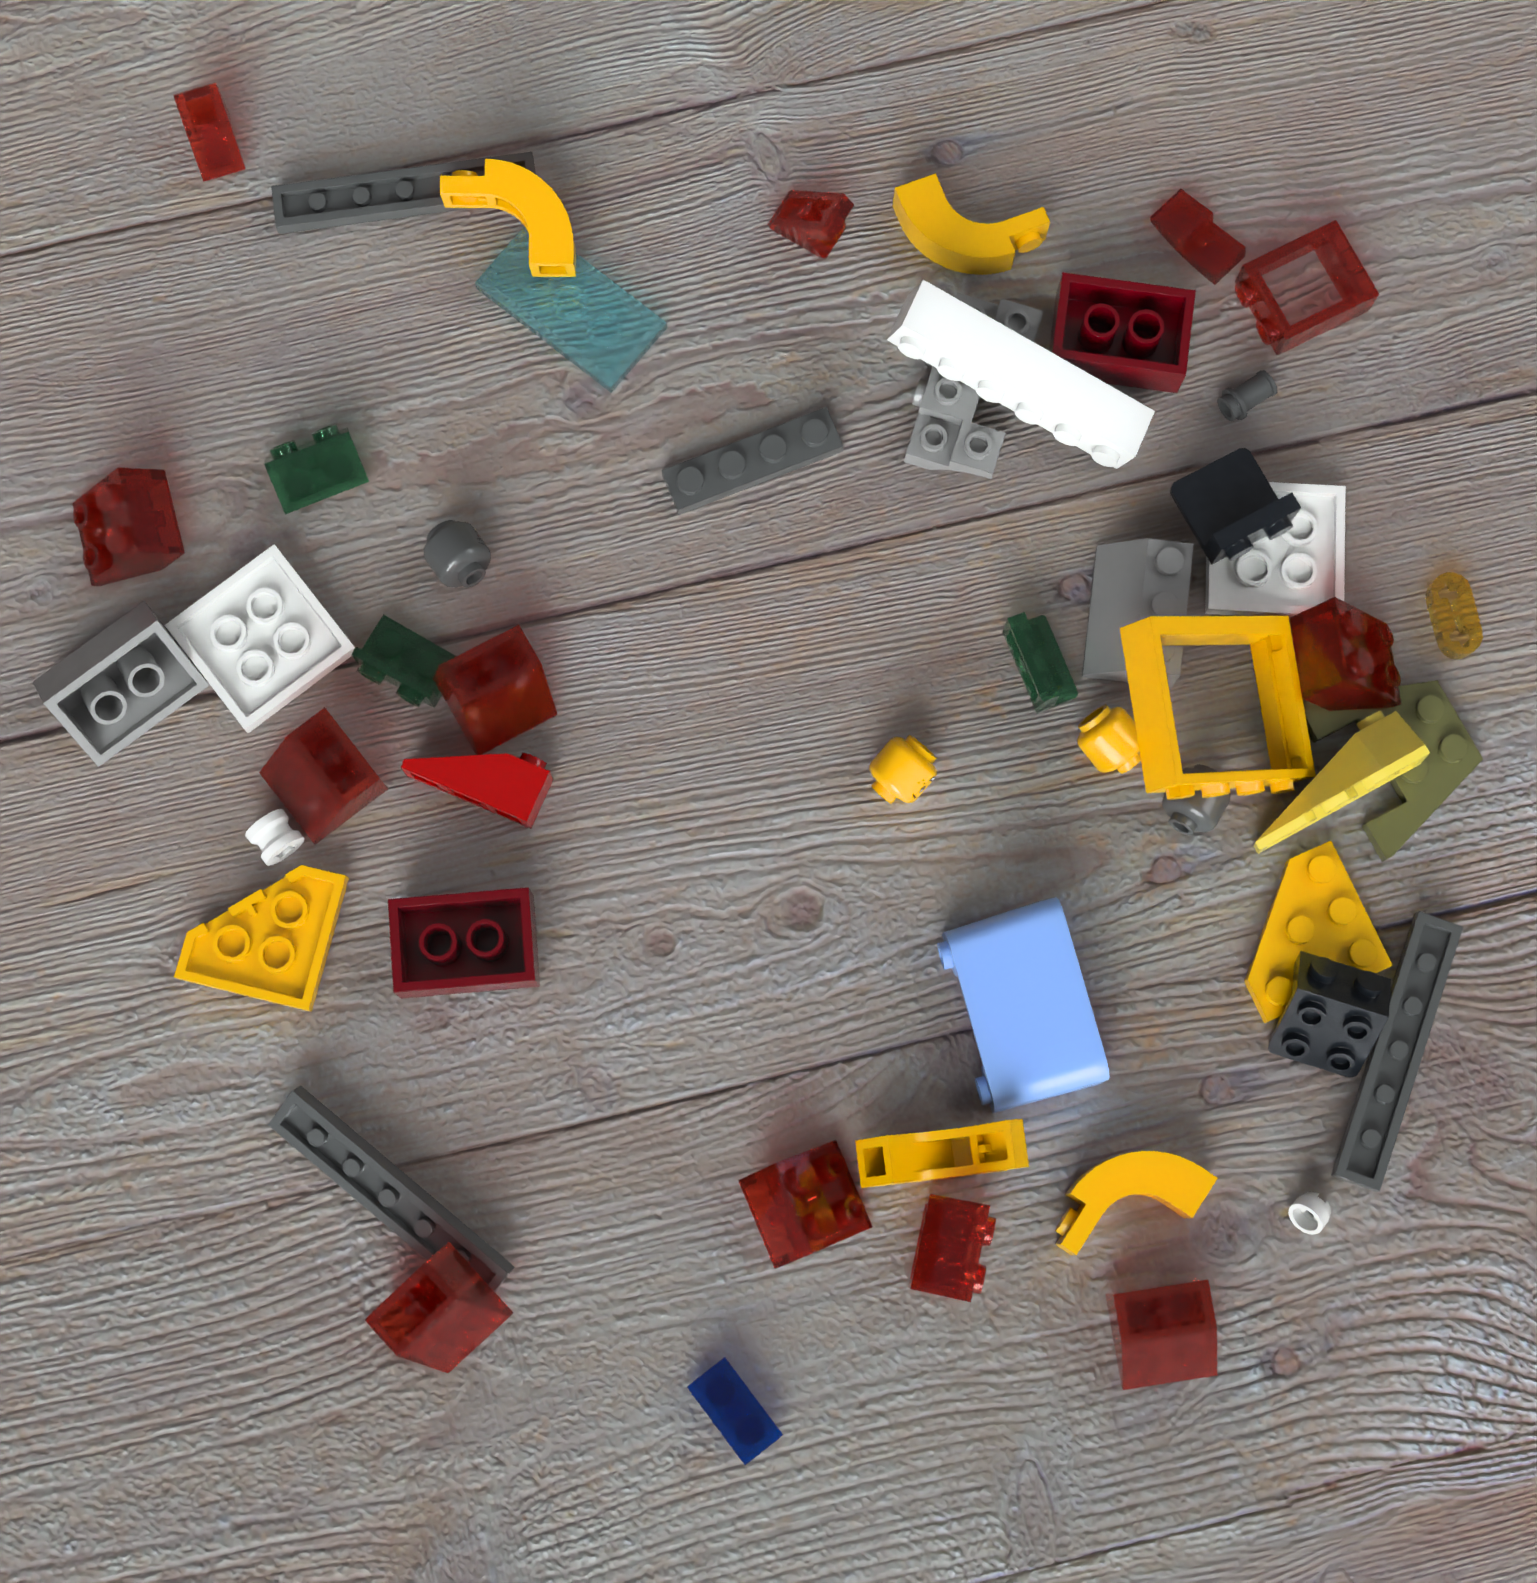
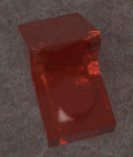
(210, 131)
(812, 219)

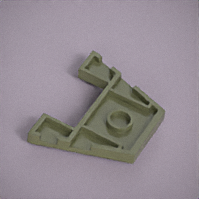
(1425, 786)

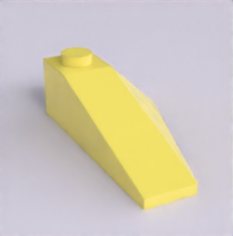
(1368, 760)

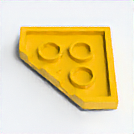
(1315, 914)
(270, 941)

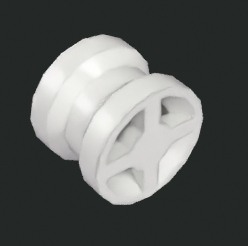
(274, 837)

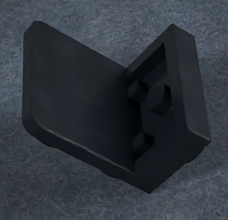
(1232, 506)
(1331, 1015)

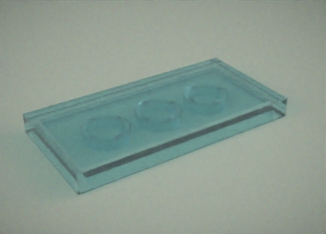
(578, 316)

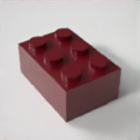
(1124, 330)
(463, 943)

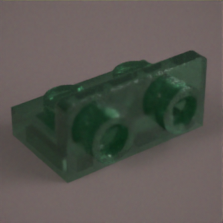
(315, 468)
(403, 660)
(1039, 661)

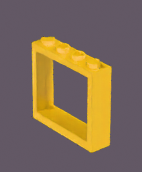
(1277, 690)

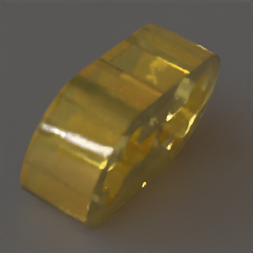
(1463, 612)

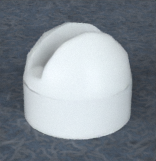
(1303, 1219)

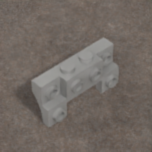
(944, 426)

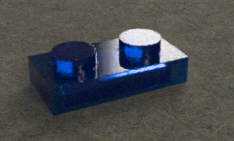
(735, 1410)

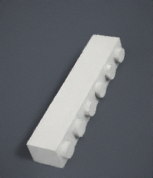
(1020, 375)

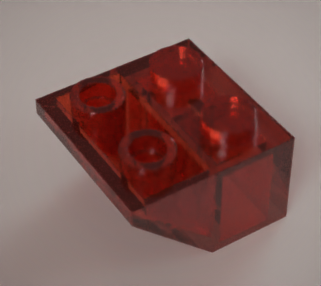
(127, 525)
(1345, 658)
(496, 690)
(321, 776)
(805, 1203)
(951, 1247)
(439, 1312)
(1164, 1333)

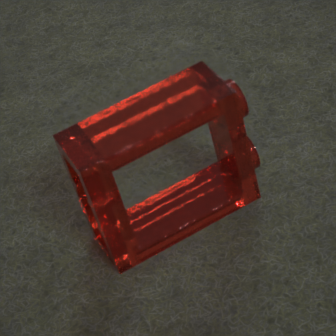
(1343, 269)

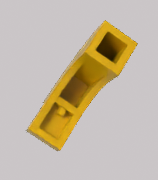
(529, 200)
(959, 242)
(942, 1153)
(1154, 1174)

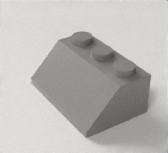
(1129, 585)
(120, 684)

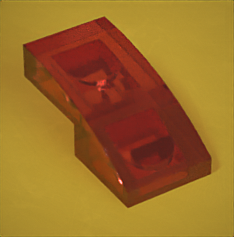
(1192, 233)

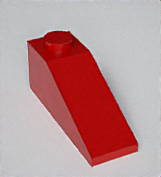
(491, 781)

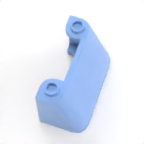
(1026, 1005)

